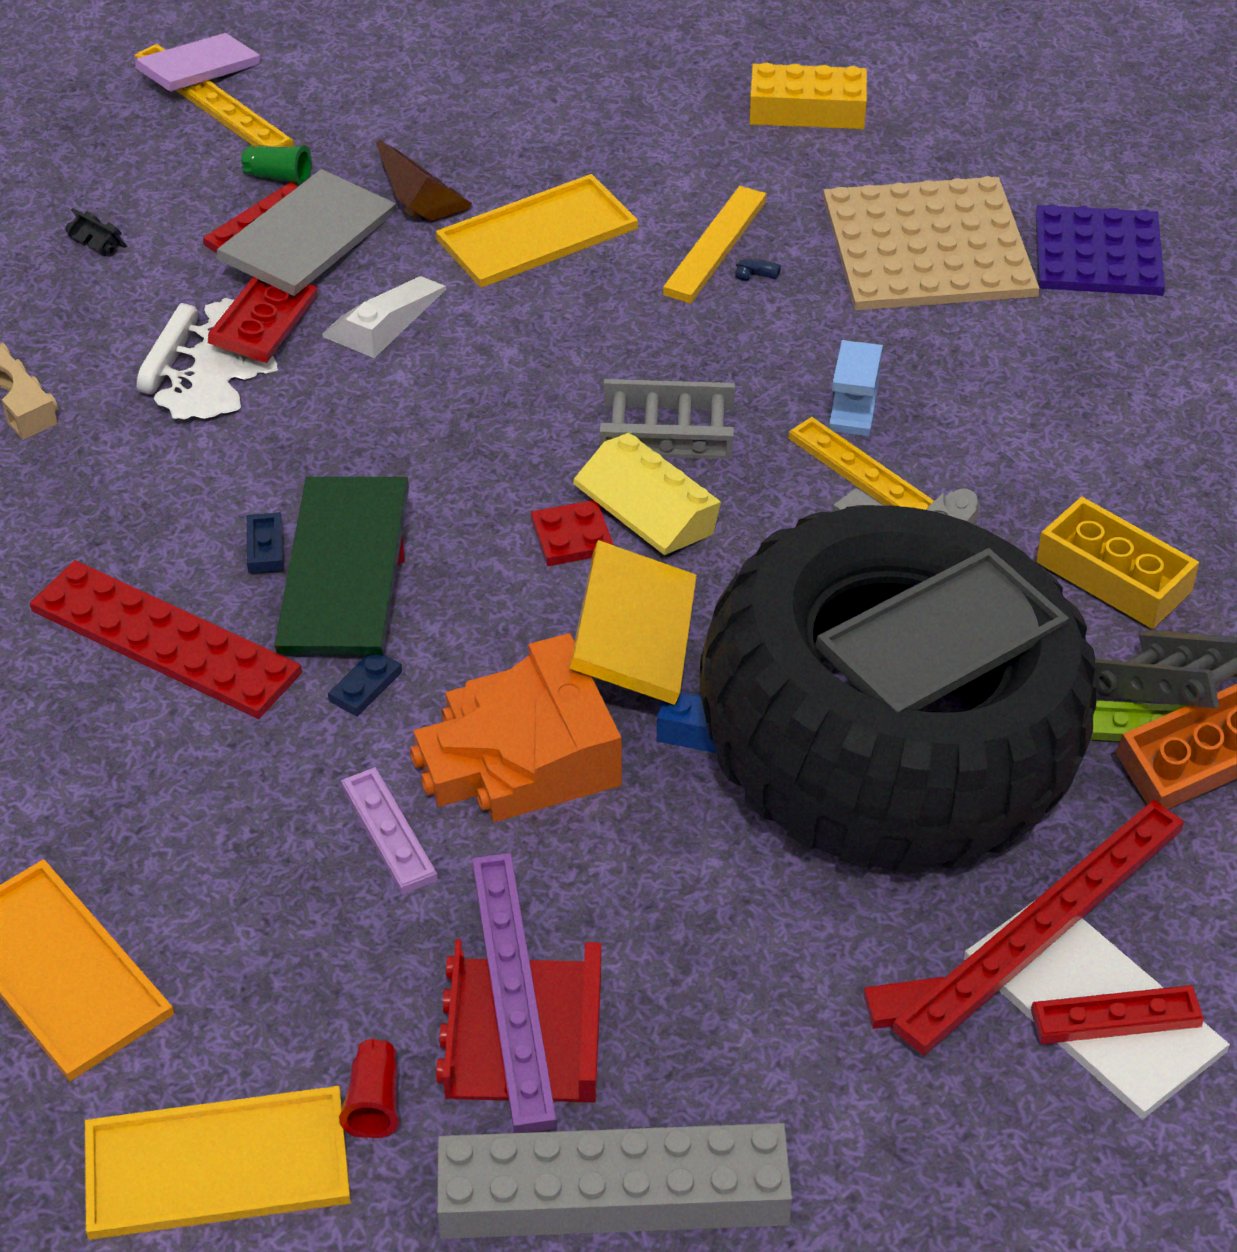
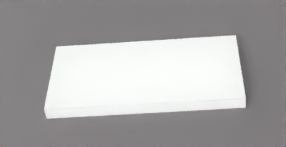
(1135, 1067)

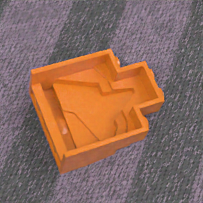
(522, 737)

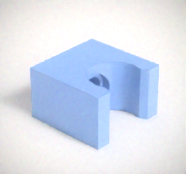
(855, 387)

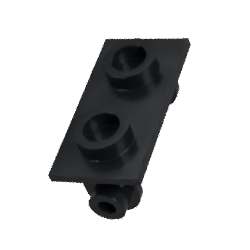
(87, 226)

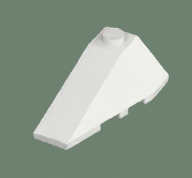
(381, 319)

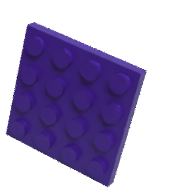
(1099, 250)

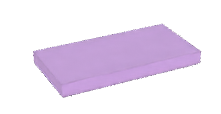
(197, 61)

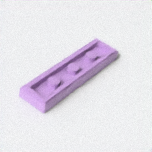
(389, 830)

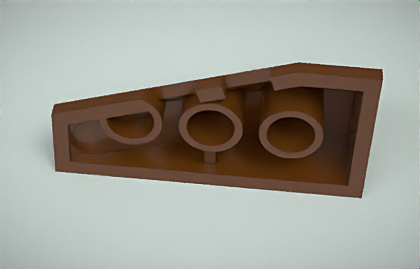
(418, 188)

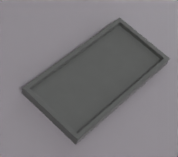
(940, 633)

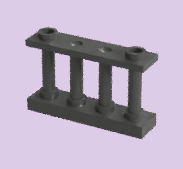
(1171, 669)

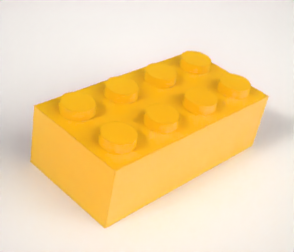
(808, 96)
(1117, 562)

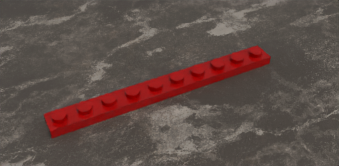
(1036, 928)

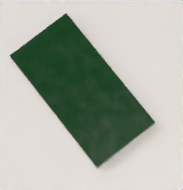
(343, 566)

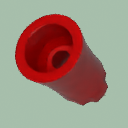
(371, 1092)

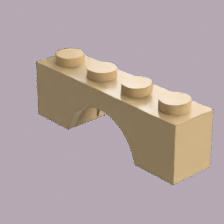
(26, 404)

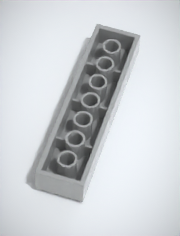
(613, 1180)

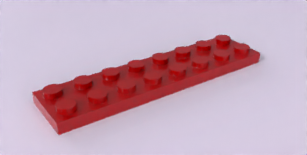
(167, 639)

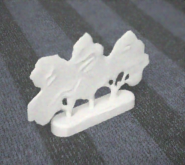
(212, 367)

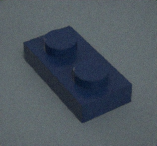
(264, 542)
(364, 683)

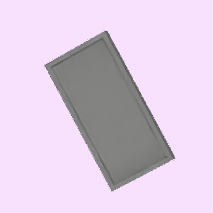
(306, 232)

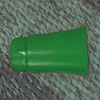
(278, 163)

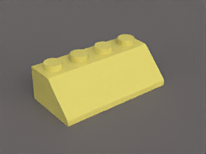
(648, 494)

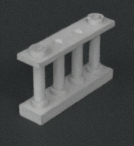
(672, 440)

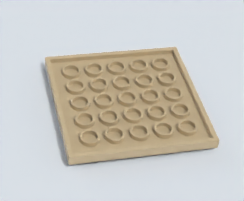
(929, 243)

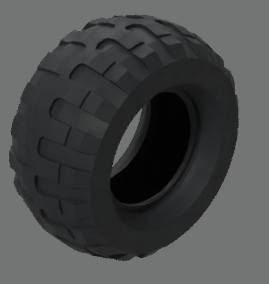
(848, 767)

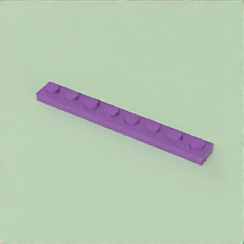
(513, 995)

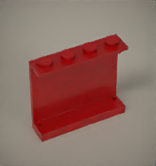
(568, 1018)

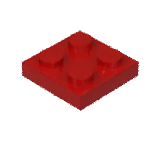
(570, 531)

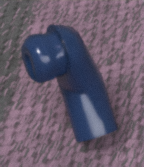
(757, 266)

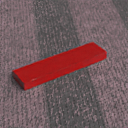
(1116, 1014)

